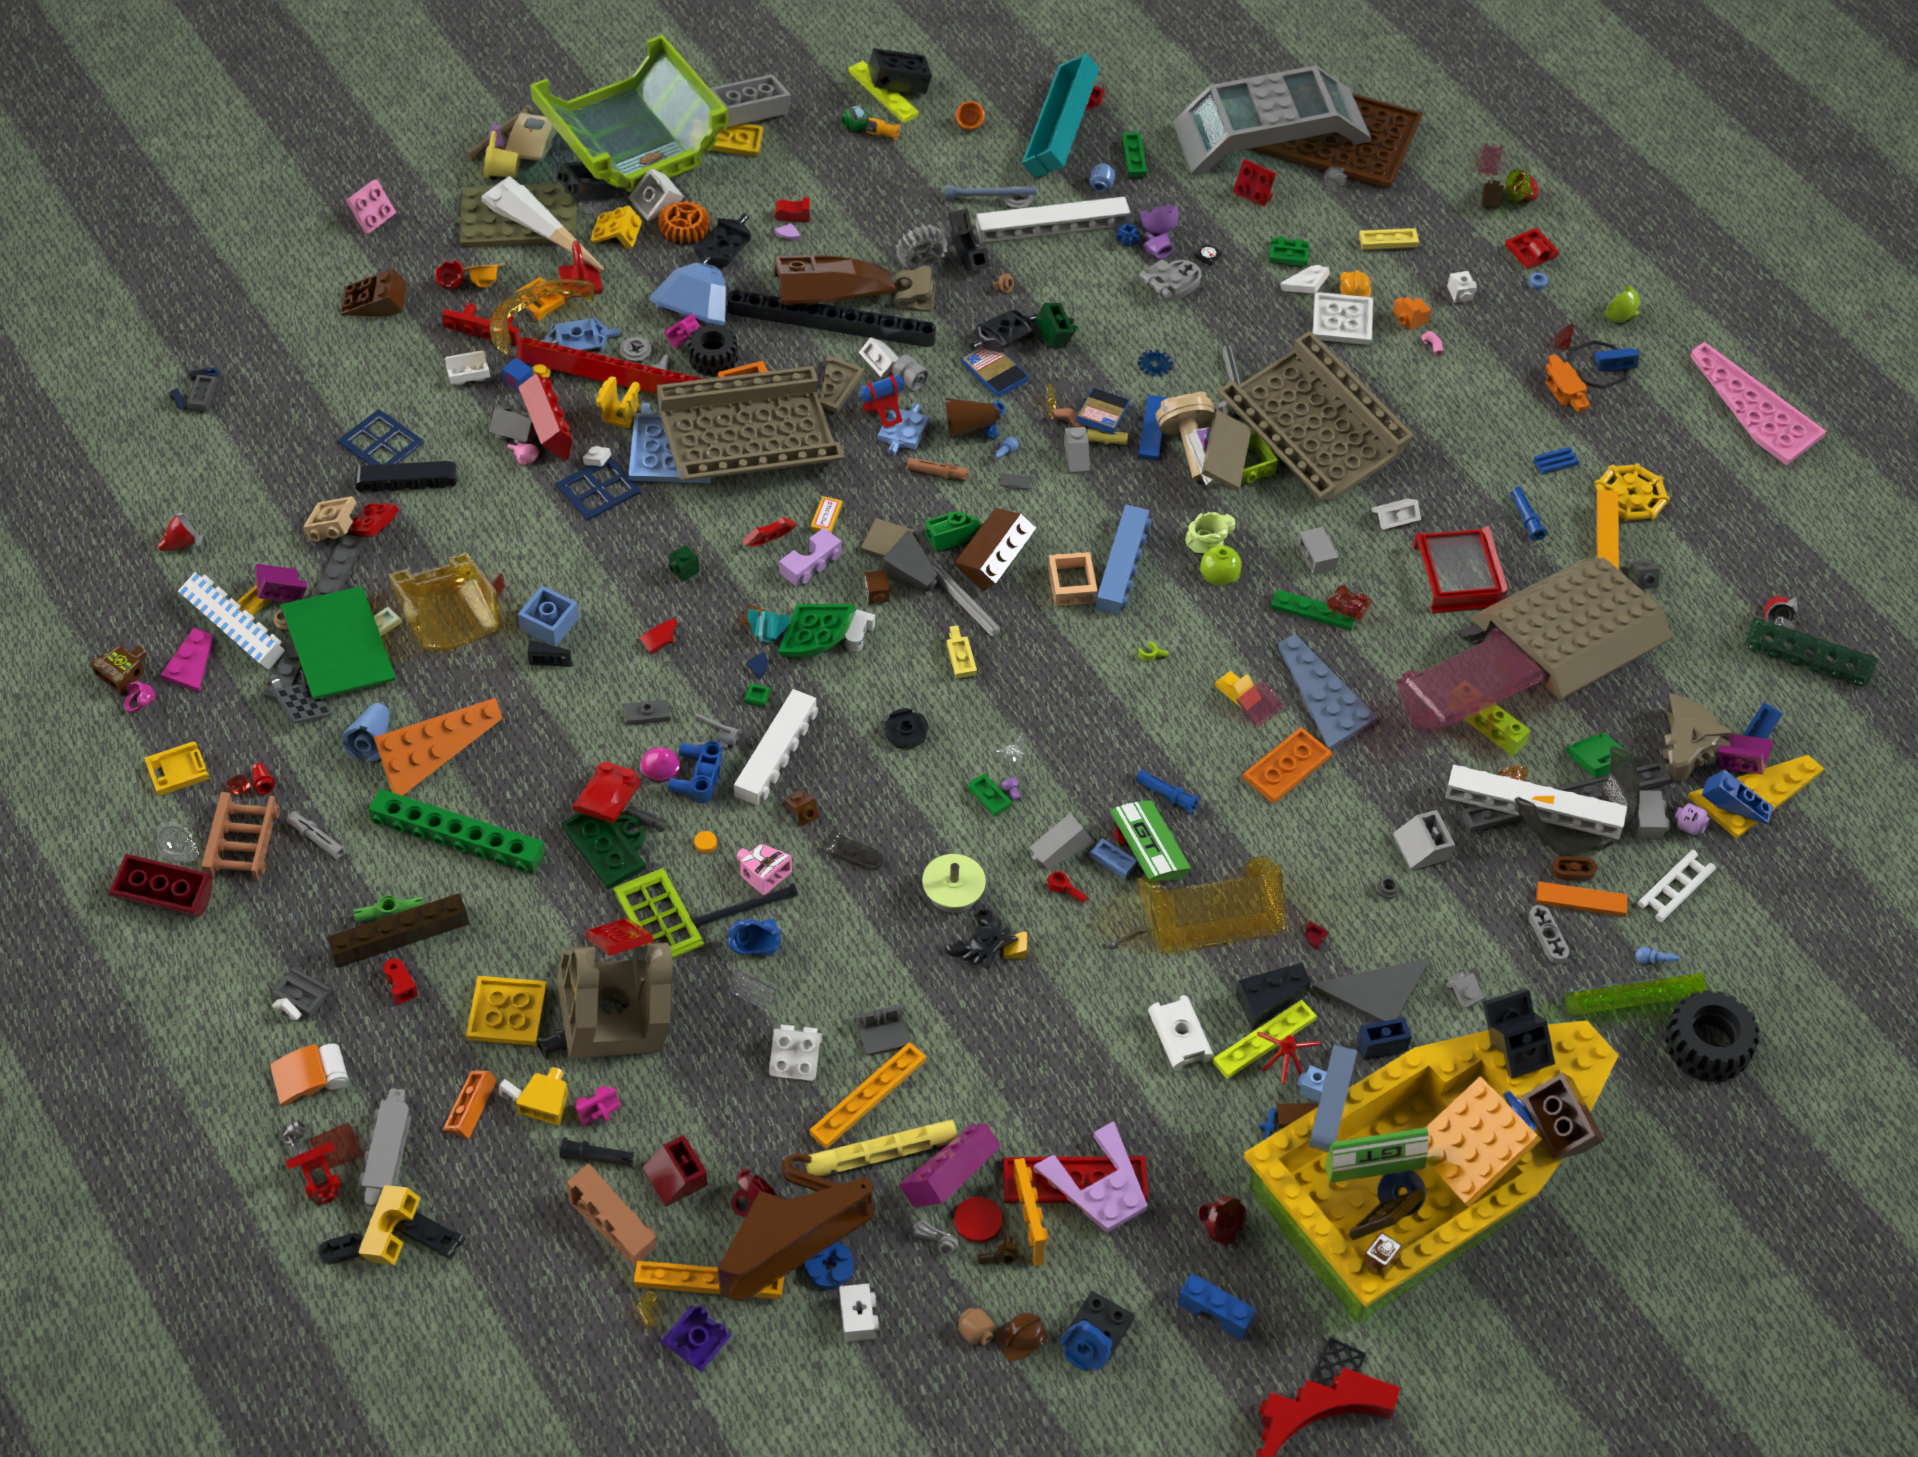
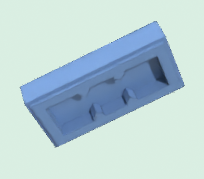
(1113, 858)

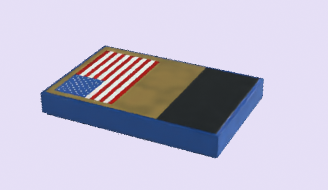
(995, 370)
(1102, 410)

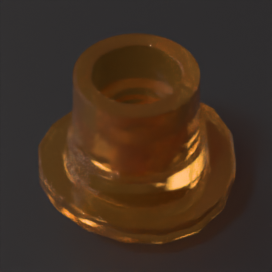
(1514, 772)

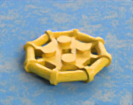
(1642, 489)

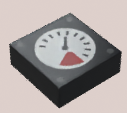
(1208, 254)

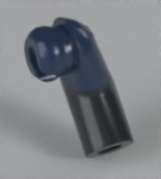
(207, 371)

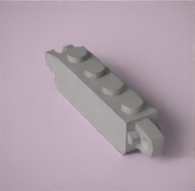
(386, 1147)

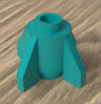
(767, 625)

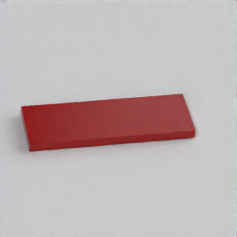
(618, 936)
(1082, 1170)

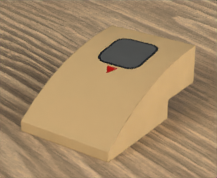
(531, 137)

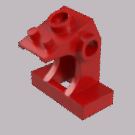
(310, 1160)

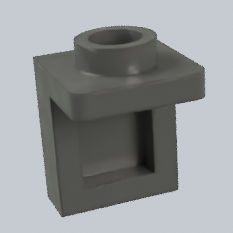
(1647, 573)

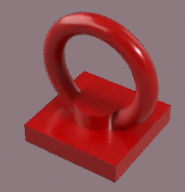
(581, 270)

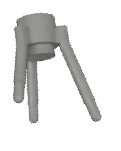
(726, 734)

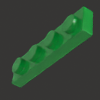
(1310, 609)

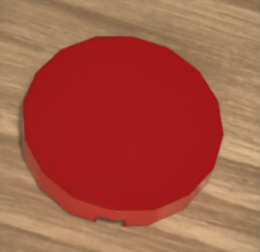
(978, 1219)

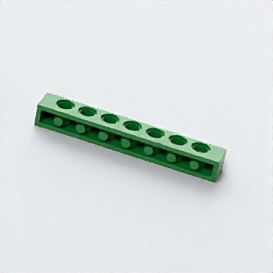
(449, 822)

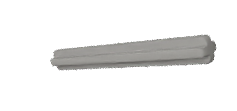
(966, 601)

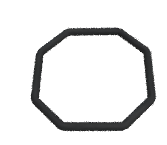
(1590, 383)

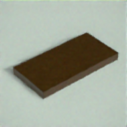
(1386, 1214)

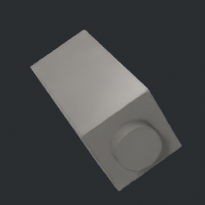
(1060, 842)

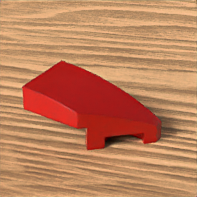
(1095, 98)
(659, 636)

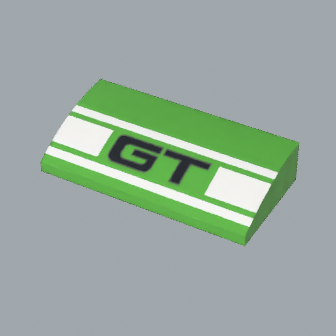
(1151, 841)
(1377, 1155)

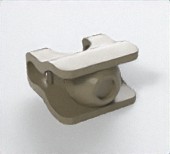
(919, 292)

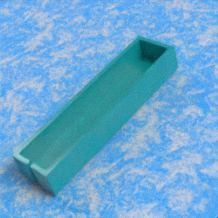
(1060, 116)

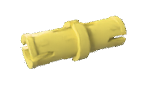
(1106, 438)

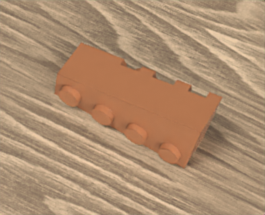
(610, 1215)

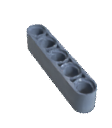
(1333, 1098)

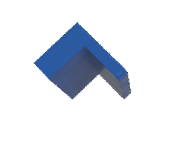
(1617, 359)

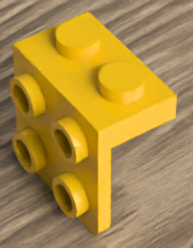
(617, 223)

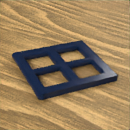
(382, 441)
(611, 502)

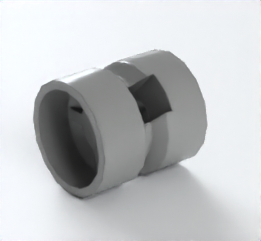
(911, 372)

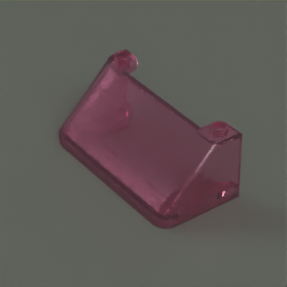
(1468, 682)

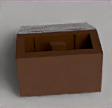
(375, 295)

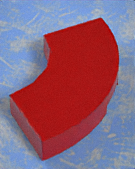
(768, 533)

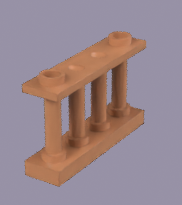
(222, 825)

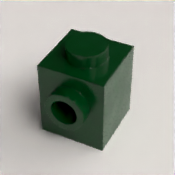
(683, 563)

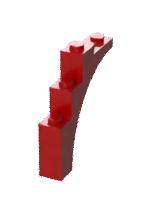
(1348, 1394)

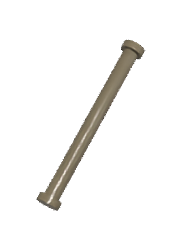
(470, 154)

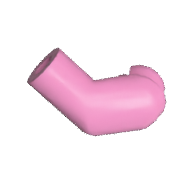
(1435, 341)

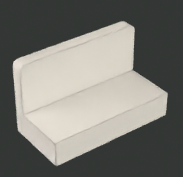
(879, 356)
(1397, 513)

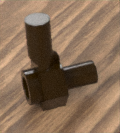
(1006, 1253)

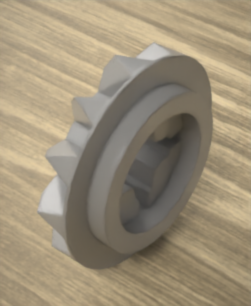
(1021, 203)
(639, 344)

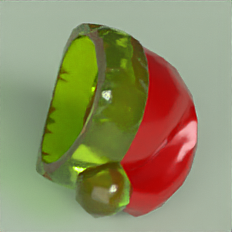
(1521, 186)

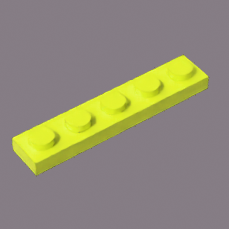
(890, 98)
(1254, 1047)

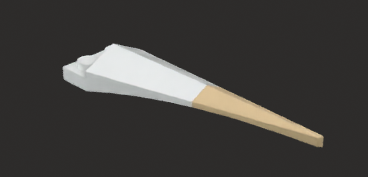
(521, 206)

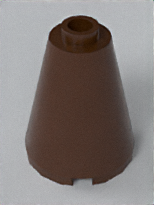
(969, 416)

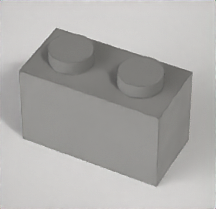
(1318, 550)
(1651, 816)

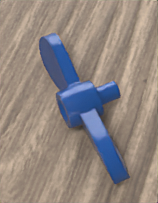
(1268, 1126)

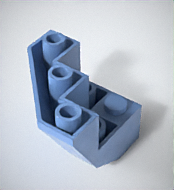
(694, 290)

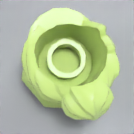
(1209, 531)

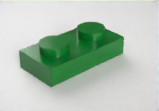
(989, 795)

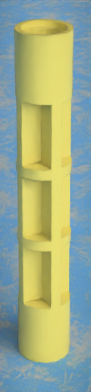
(882, 1148)

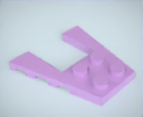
(1111, 1198)

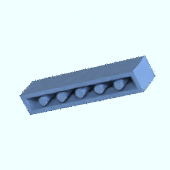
(1122, 560)

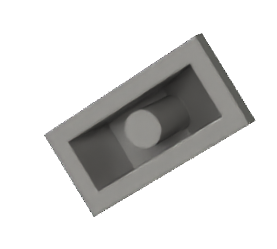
(1077, 450)

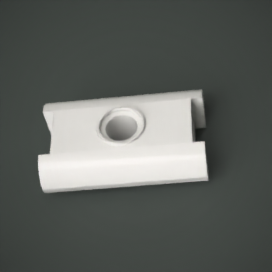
(1180, 1018)

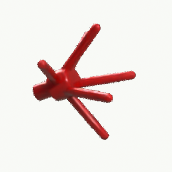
(1287, 1050)

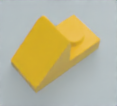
(1234, 686)

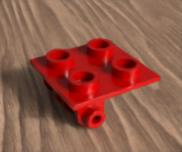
(1255, 182)

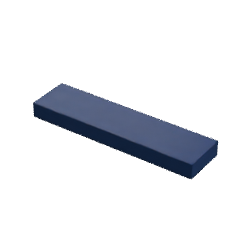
(1151, 432)

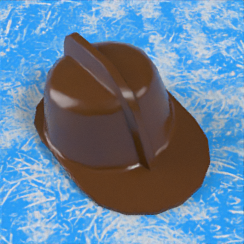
(1021, 1336)

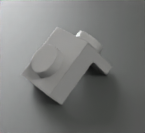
(1465, 988)

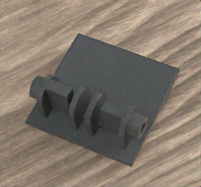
(883, 1029)

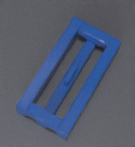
(1554, 458)

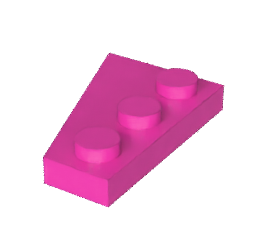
(190, 660)

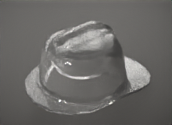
(176, 842)

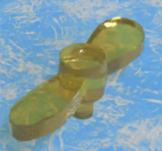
(1051, 400)

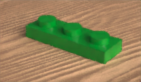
(1134, 155)

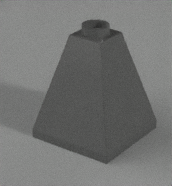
(909, 564)

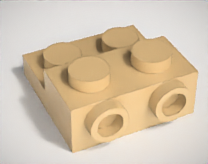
(330, 519)

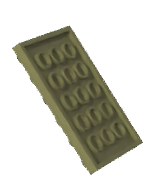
(486, 228)

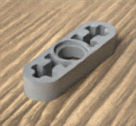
(1548, 925)

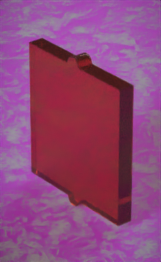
(344, 1142)

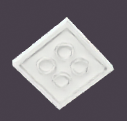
(1343, 318)

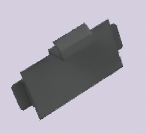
(1015, 481)
(1473, 631)

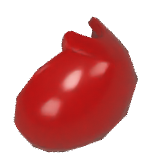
(449, 275)

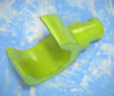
(1156, 653)

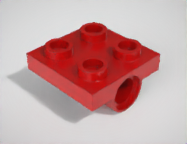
(1531, 248)
(372, 519)

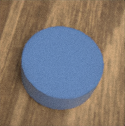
(1538, 281)

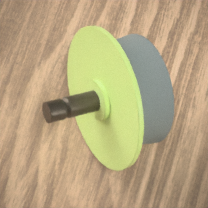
(953, 882)

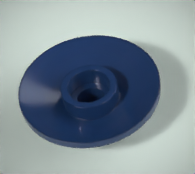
(1391, 1184)

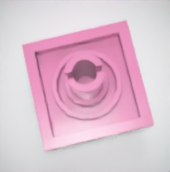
(371, 206)

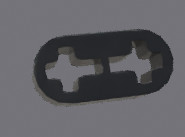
(341, 1248)

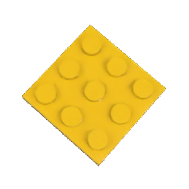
(506, 1010)

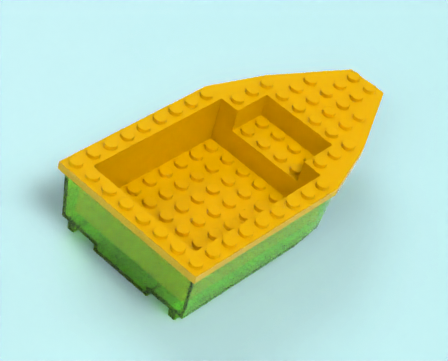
(1399, 1098)

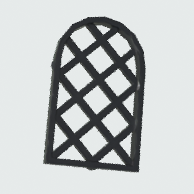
(1340, 1362)

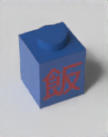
(516, 373)

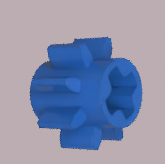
(1128, 235)

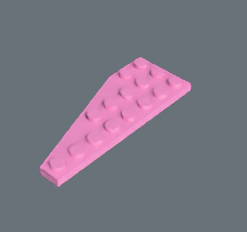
(1762, 413)

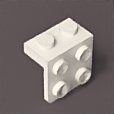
(795, 1052)

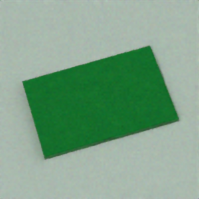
(338, 642)

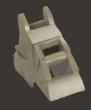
(1692, 737)

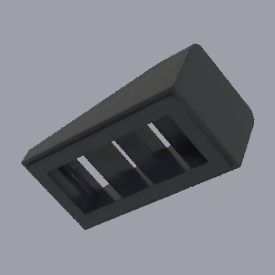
(548, 655)

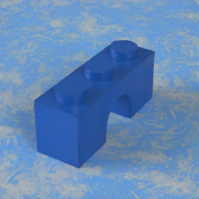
(1231, 1312)

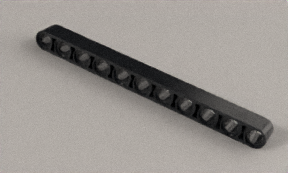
(832, 318)

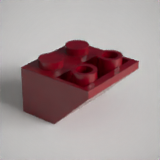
(675, 1171)

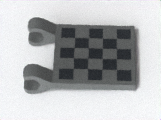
(298, 700)

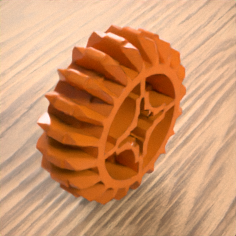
(683, 222)

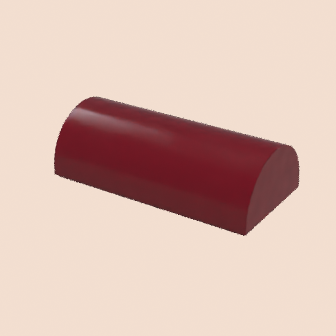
(162, 885)

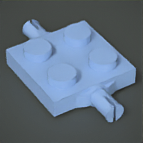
(906, 433)

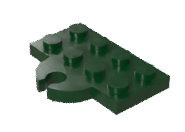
(607, 846)

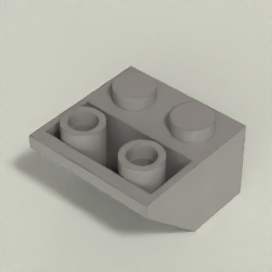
(1424, 840)

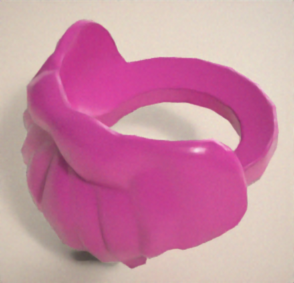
(146, 695)

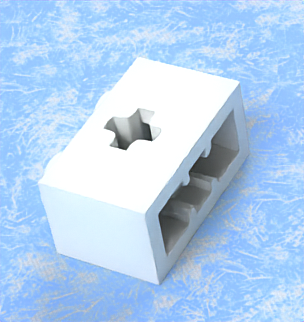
(857, 1326)

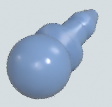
(1007, 447)
(1646, 955)

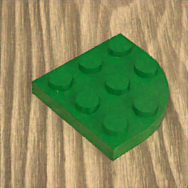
(816, 629)

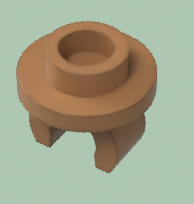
(1005, 283)

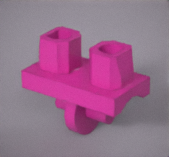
(680, 332)
(597, 1107)

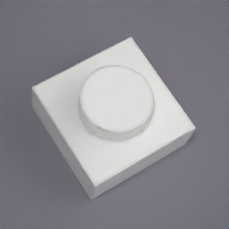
(596, 456)

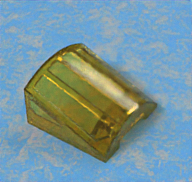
(448, 603)

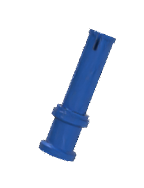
(1530, 519)
(1175, 795)

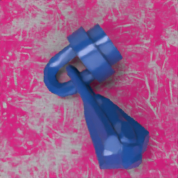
(991, 432)

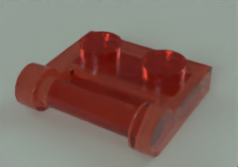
(1356, 604)

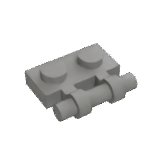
(1168, 277)

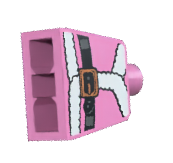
(764, 867)

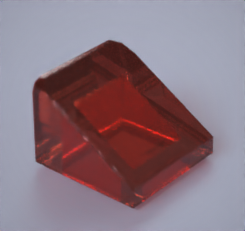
(1564, 338)
(498, 584)

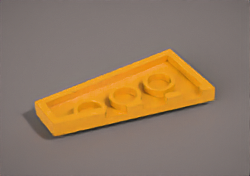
(1032, 1215)

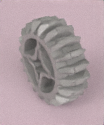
(921, 247)

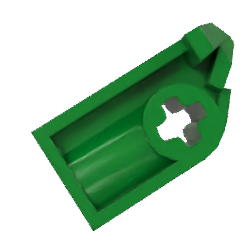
(951, 530)

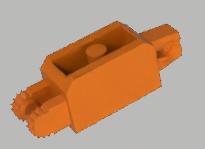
(1566, 384)

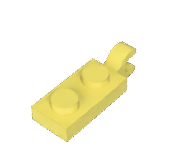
(960, 654)

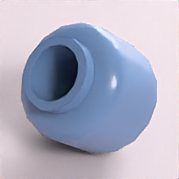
(1102, 177)

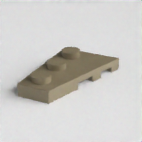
(838, 383)

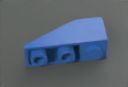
(1732, 795)

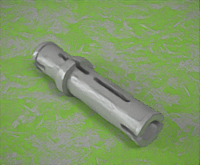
(309, 830)

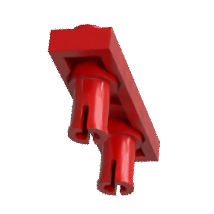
(472, 325)

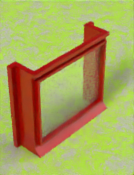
(1462, 569)

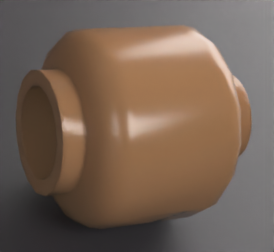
(976, 1326)

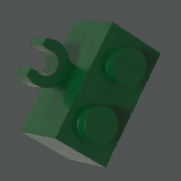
(1055, 325)

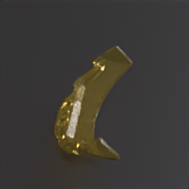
(524, 297)

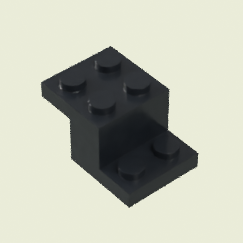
(1519, 1033)

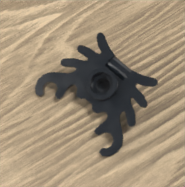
(984, 942)

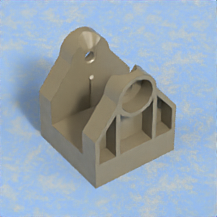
(637, 984)

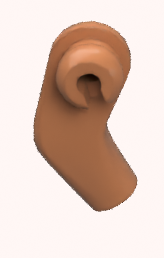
(1067, 415)

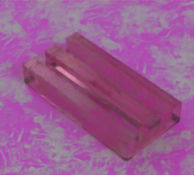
(1492, 149)

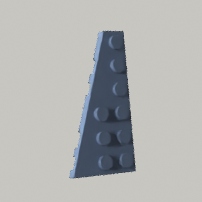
(1329, 701)

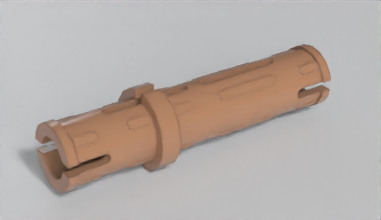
(933, 468)

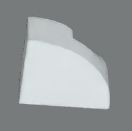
(285, 1005)
(508, 1090)

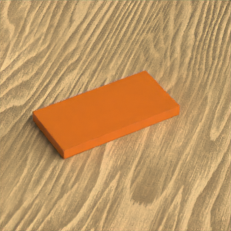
(1287, 765)

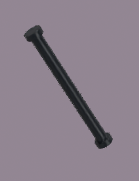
(745, 905)

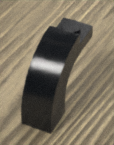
(965, 243)

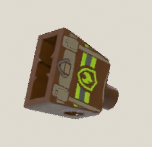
(119, 667)

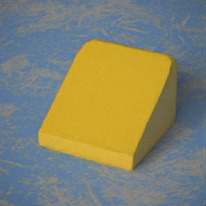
(1018, 948)

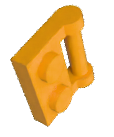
(548, 302)

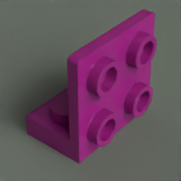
(279, 583)
(1745, 754)

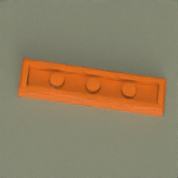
(1581, 899)

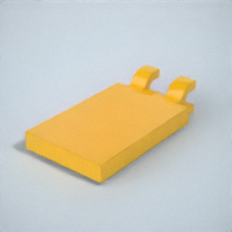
(739, 140)

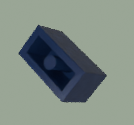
(1384, 1038)

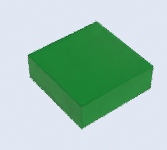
(757, 695)

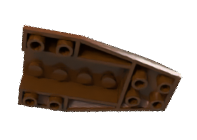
(828, 278)

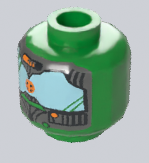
(855, 118)

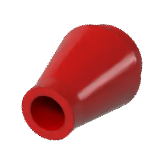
(262, 779)

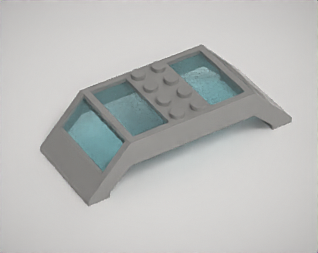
(1265, 113)

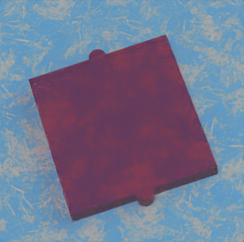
(1260, 703)

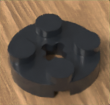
(906, 739)

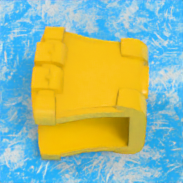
(611, 406)

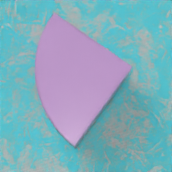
(788, 232)

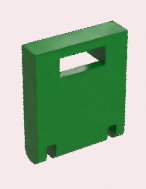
(1591, 752)

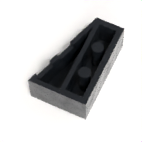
(1271, 992)

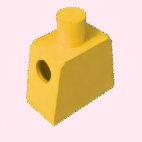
(544, 1097)

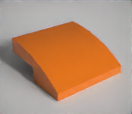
(298, 1074)

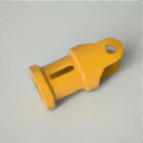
(885, 129)

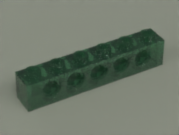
(1842, 655)

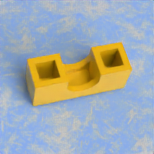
(393, 1206)

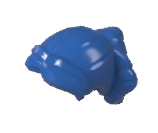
(754, 937)

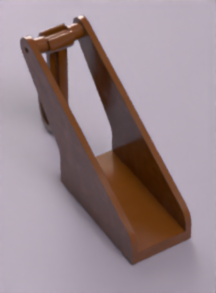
(789, 1232)

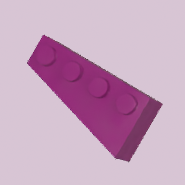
(950, 1167)

